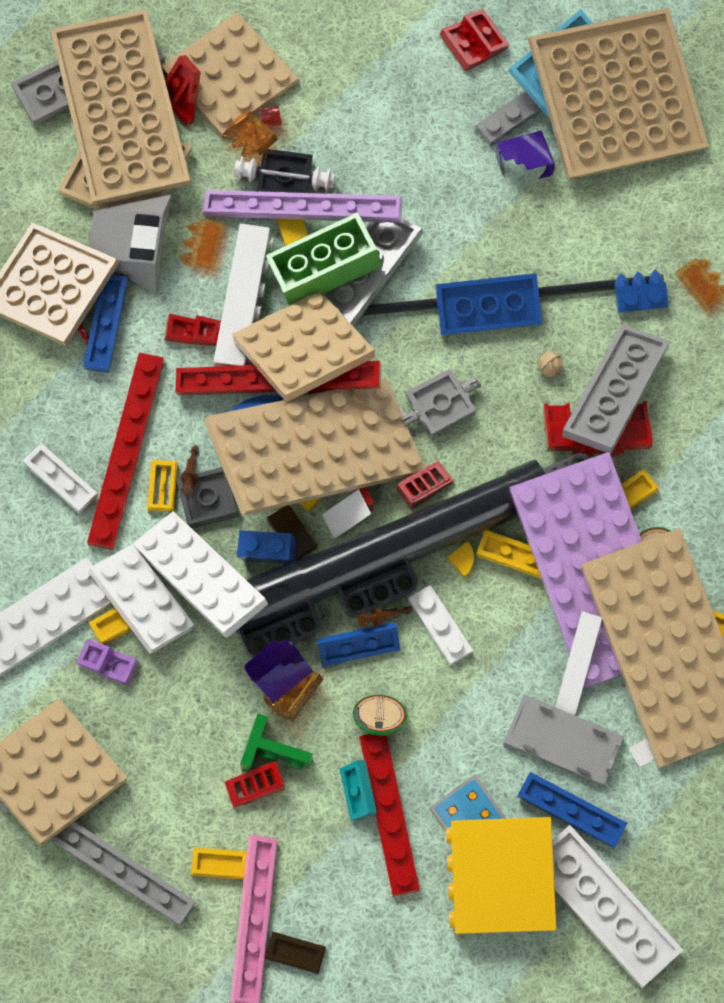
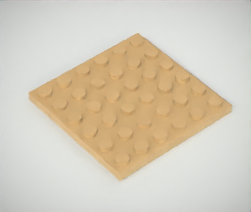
(618, 93)

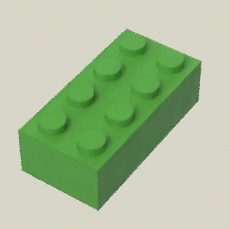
(325, 259)

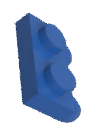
(640, 295)

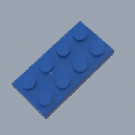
(488, 304)

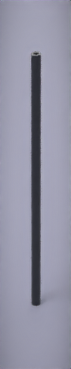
(543, 292)

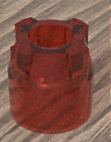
(270, 116)

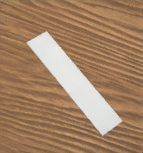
(578, 662)

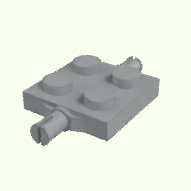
(441, 402)

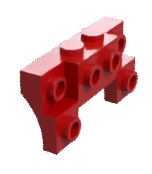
(635, 436)

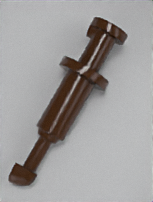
(189, 476)
(377, 616)

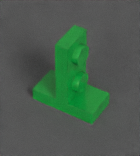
(271, 749)

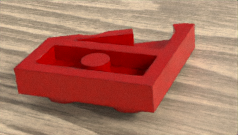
(183, 88)

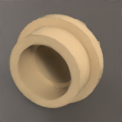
(550, 364)

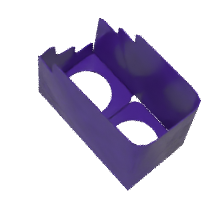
(527, 150)
(275, 669)

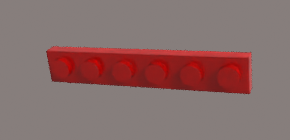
(389, 815)

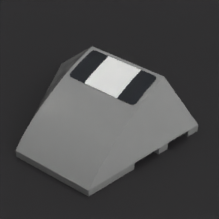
(134, 237)

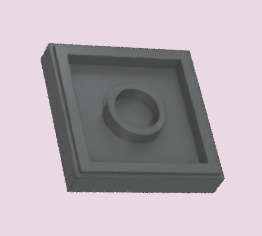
(211, 499)

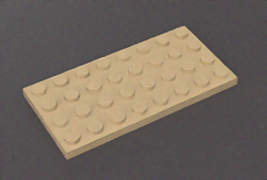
(120, 107)
(313, 447)
(663, 643)

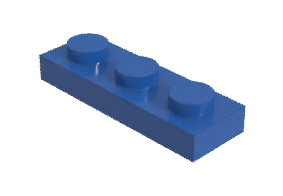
(358, 644)

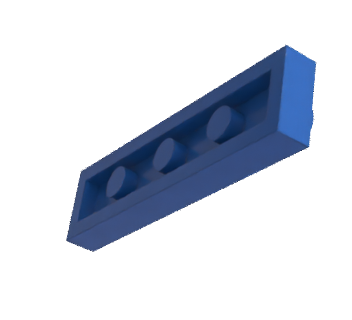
(105, 325)
(572, 810)

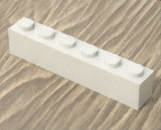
(243, 291)

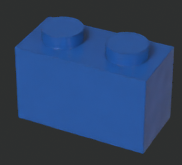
(266, 547)

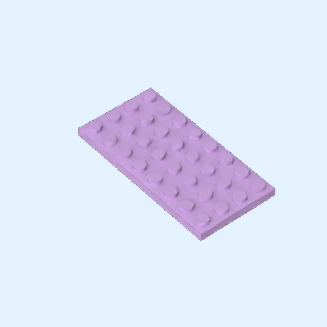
(568, 522)

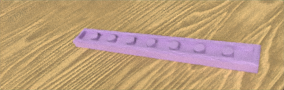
(302, 206)

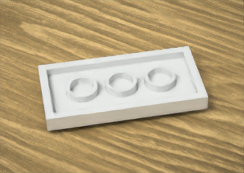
(141, 598)

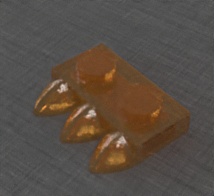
(250, 133)
(205, 245)
(701, 284)
(294, 701)

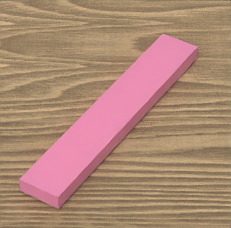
(253, 920)

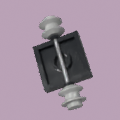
(284, 172)

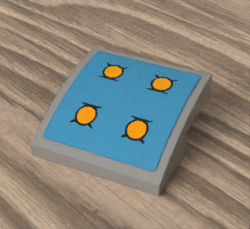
(466, 802)

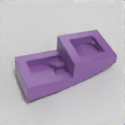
(107, 662)

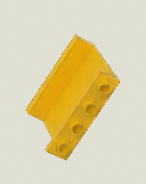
(502, 875)

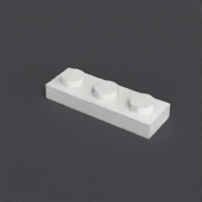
(60, 478)
(440, 625)

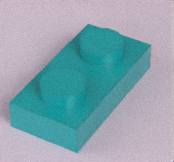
(357, 790)

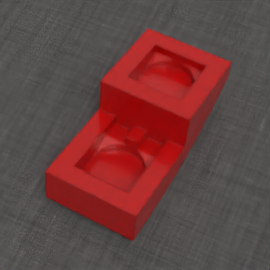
(192, 331)

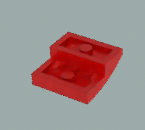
(474, 39)

